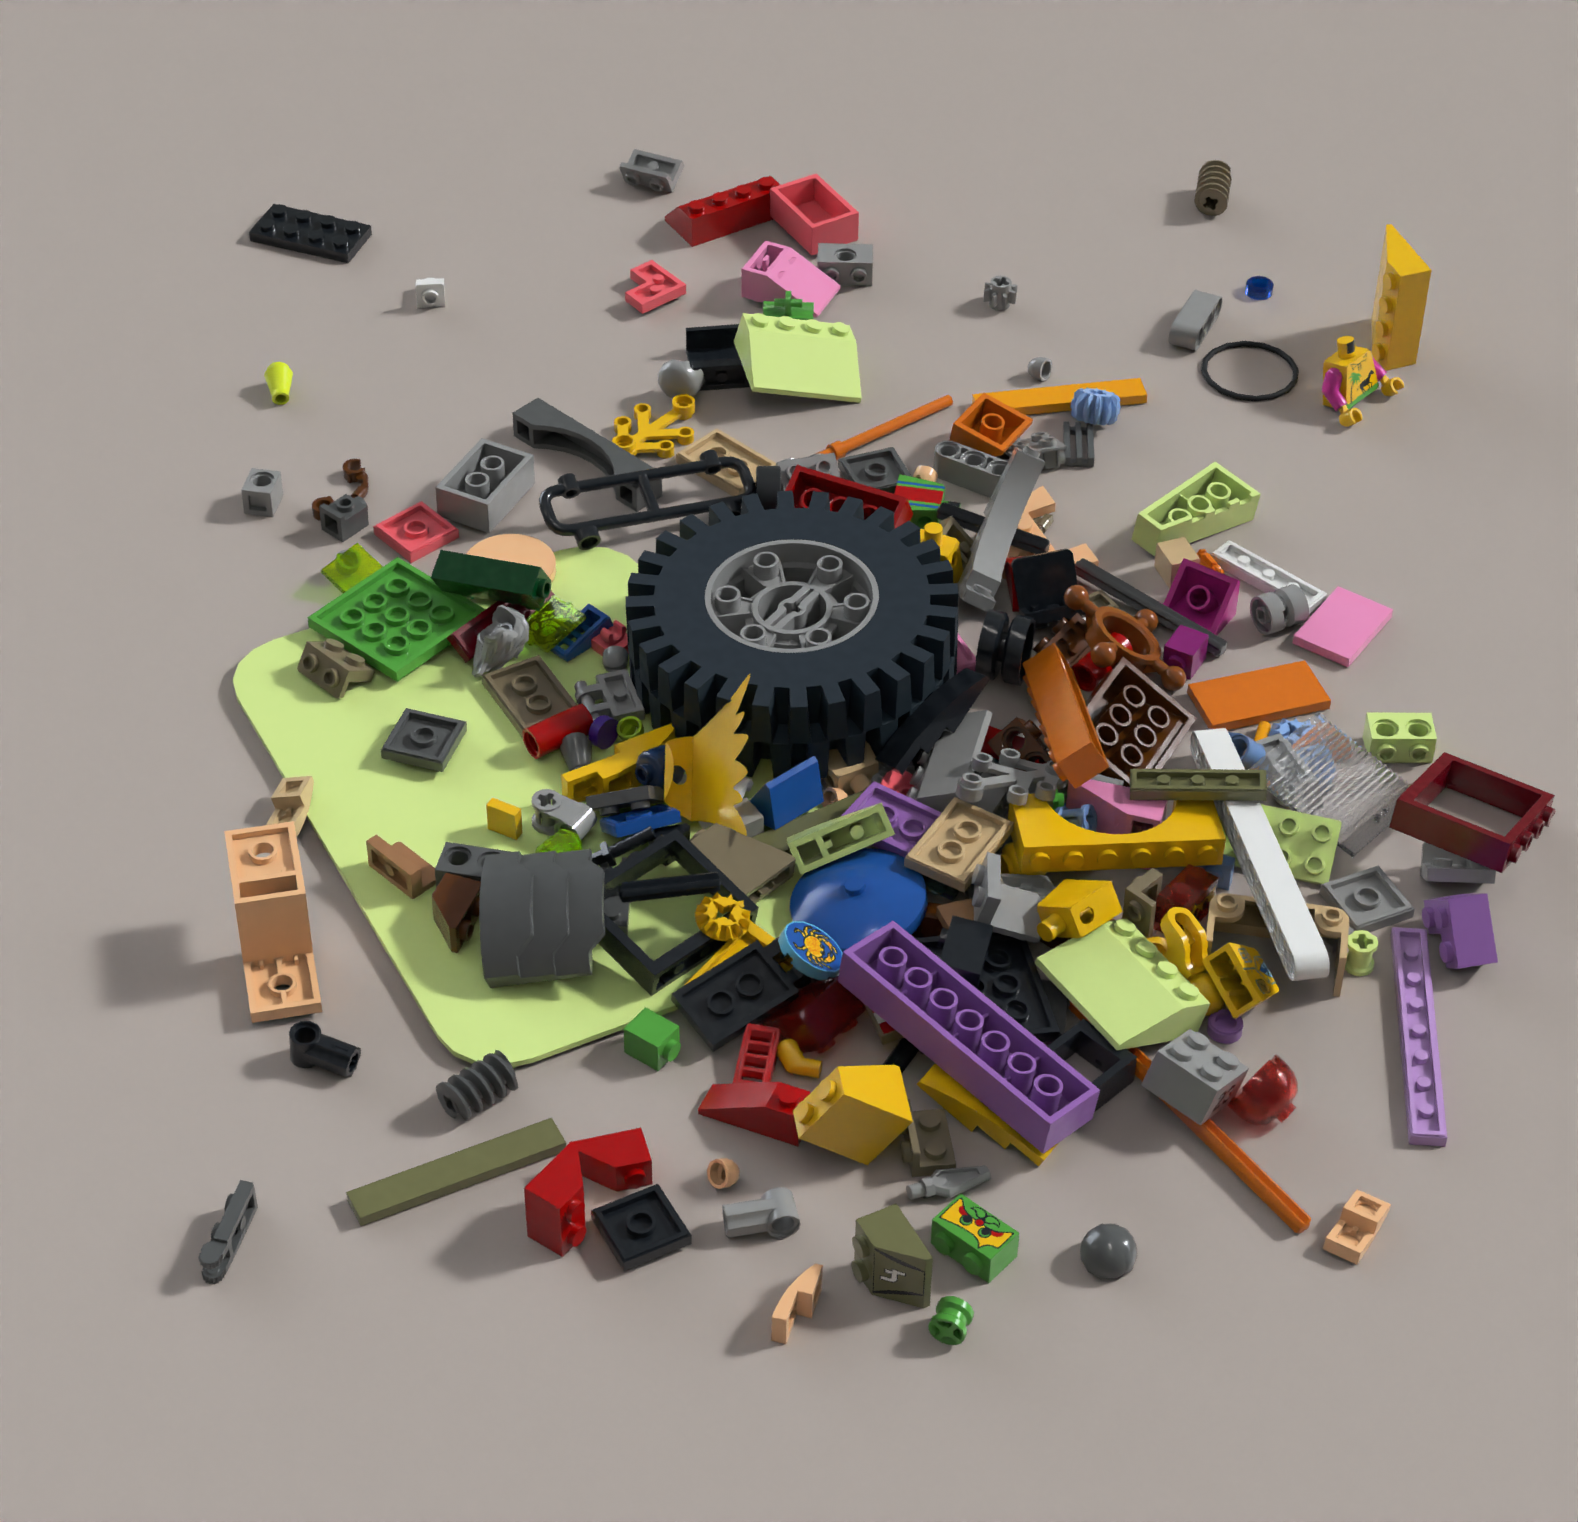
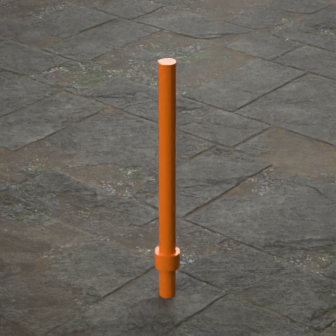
(841, 448)

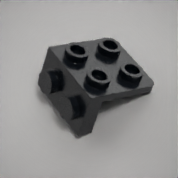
(1041, 586)

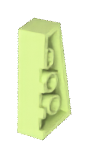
(1197, 509)

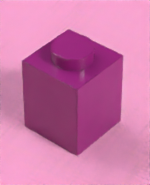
(1186, 650)

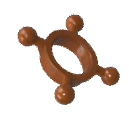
(1137, 629)

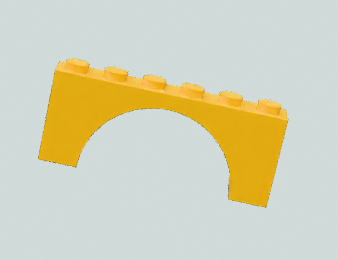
(1053, 844)

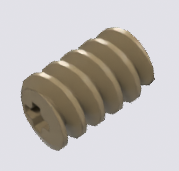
(1213, 187)

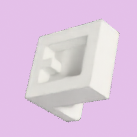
(430, 293)

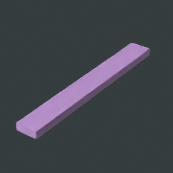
(1418, 1038)

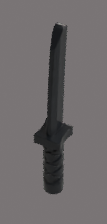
(608, 854)

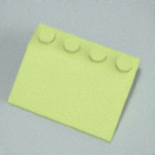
(799, 357)
(1125, 986)

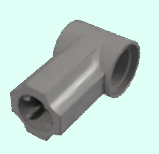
(771, 1213)

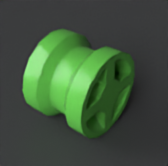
(951, 1320)

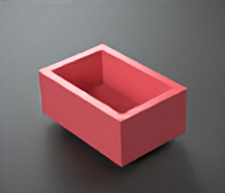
(813, 213)

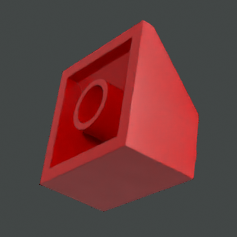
(557, 1203)

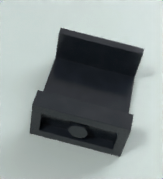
(715, 353)

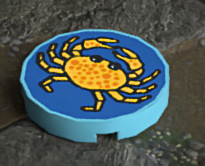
(811, 950)

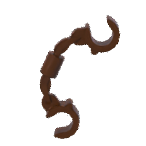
(352, 473)

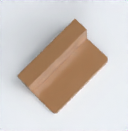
(400, 866)

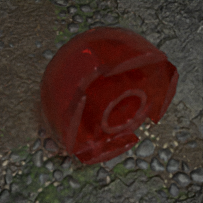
(1267, 1094)

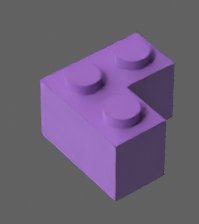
(1464, 929)

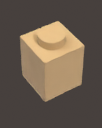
(1170, 555)

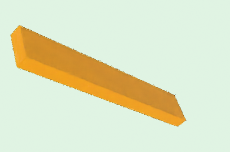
(1059, 397)

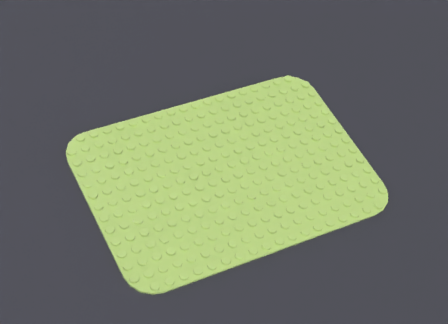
(425, 808)

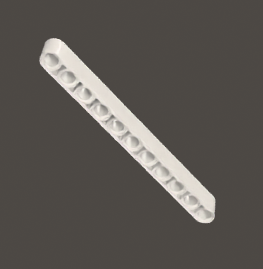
(1264, 866)

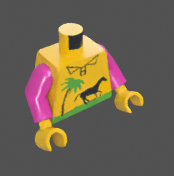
(1352, 376)

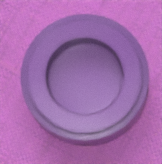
(1224, 1027)

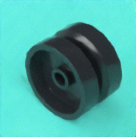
(1005, 646)

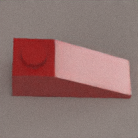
(756, 1107)

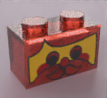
(1189, 889)

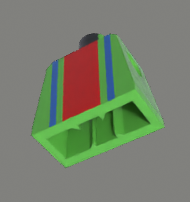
(923, 498)

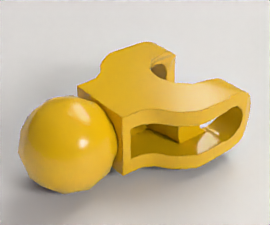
(1186, 951)

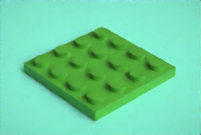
(394, 618)

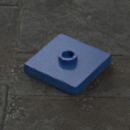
(637, 820)

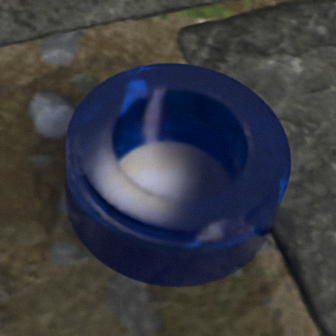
(1259, 288)

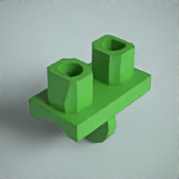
(789, 307)

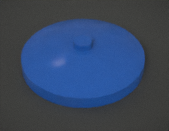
(860, 896)

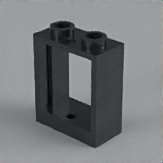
(1091, 1045)

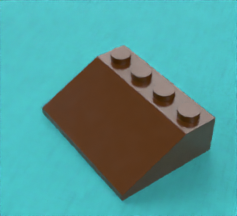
(1135, 721)

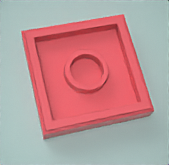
(416, 532)

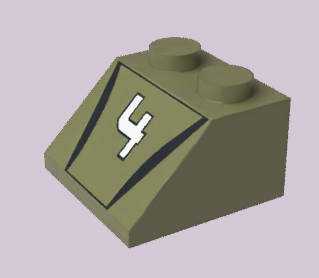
(892, 1258)

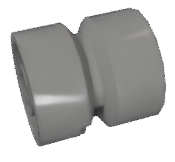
(1279, 609)

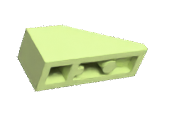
(839, 837)

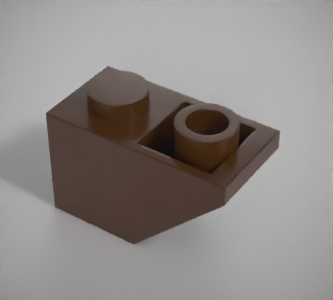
(456, 909)

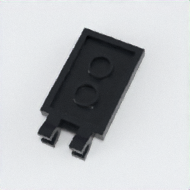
(739, 993)

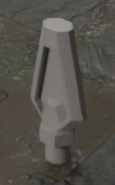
(949, 1182)

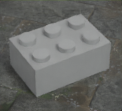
(485, 485)

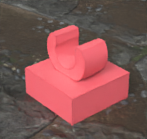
(609, 637)

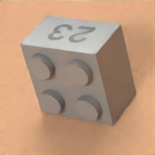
(1195, 1076)

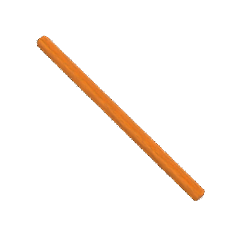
(1232, 1156)

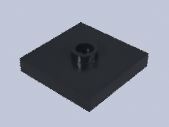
(641, 1227)

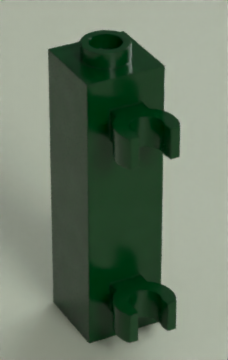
(491, 579)

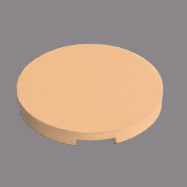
(517, 549)

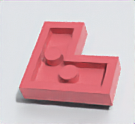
(655, 287)

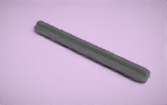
(1140, 600)

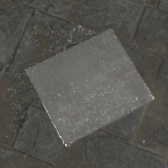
(1333, 778)

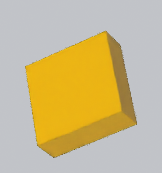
(504, 818)

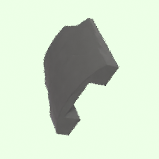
(539, 916)

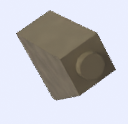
(746, 861)

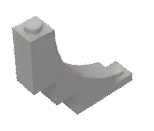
(992, 543)

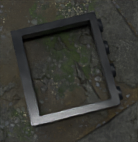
(678, 961)

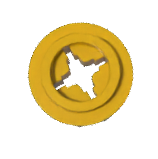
(722, 928)

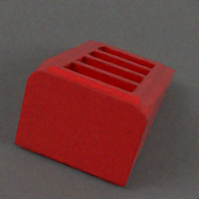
(758, 1040)

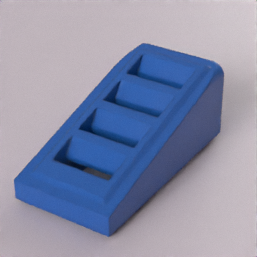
(591, 626)

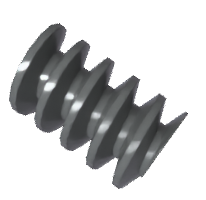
(477, 1084)

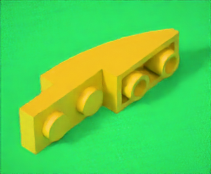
(615, 771)

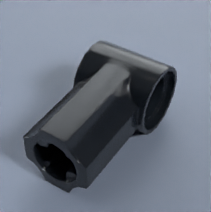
(313, 1049)

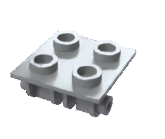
(1046, 445)

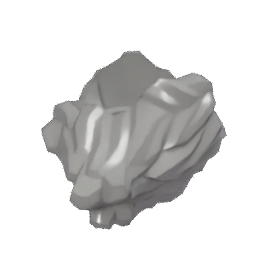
(500, 640)

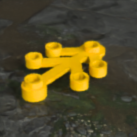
(682, 408)

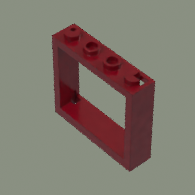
(1463, 838)

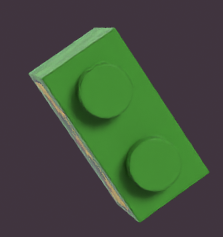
(974, 1238)

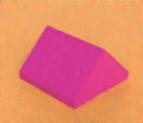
(1203, 596)

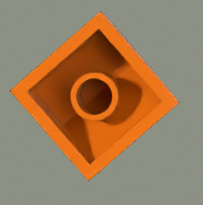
(989, 426)

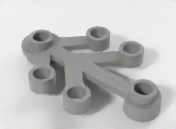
(971, 785)

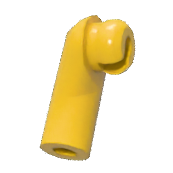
(794, 1061)

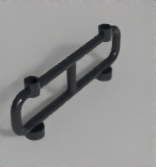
(587, 532)

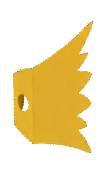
(709, 768)

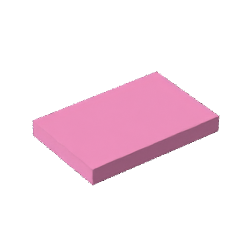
(1342, 626)

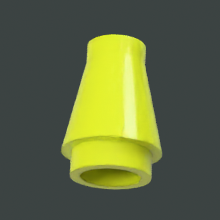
(279, 380)

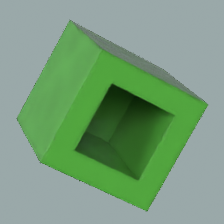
(652, 1039)

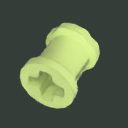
(1361, 948)

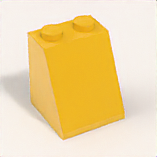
(855, 1111)

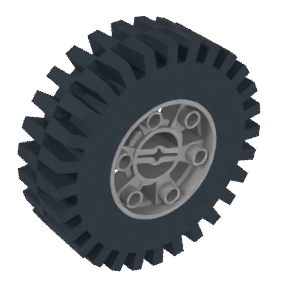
(767, 602)

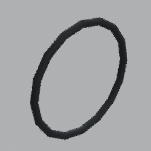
(1250, 397)

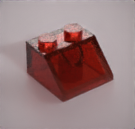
(817, 1015)

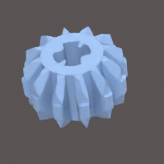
(1095, 406)

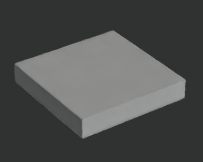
(1368, 899)

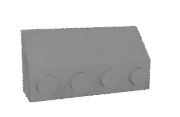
(948, 760)

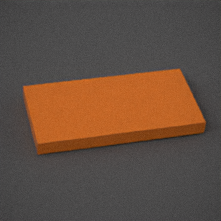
(1259, 696)

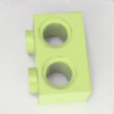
(1400, 737)

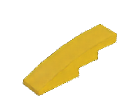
(974, 1113)

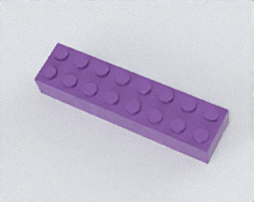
(968, 1036)

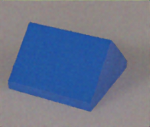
(790, 794)

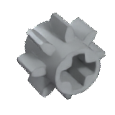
(1000, 293)

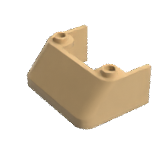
(1242, 916)

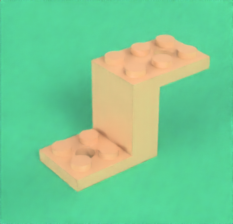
(273, 921)

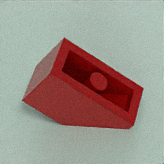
(616, 1160)

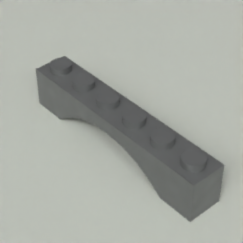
(549, 428)

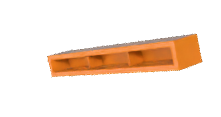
(1063, 717)

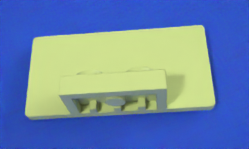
(1305, 840)

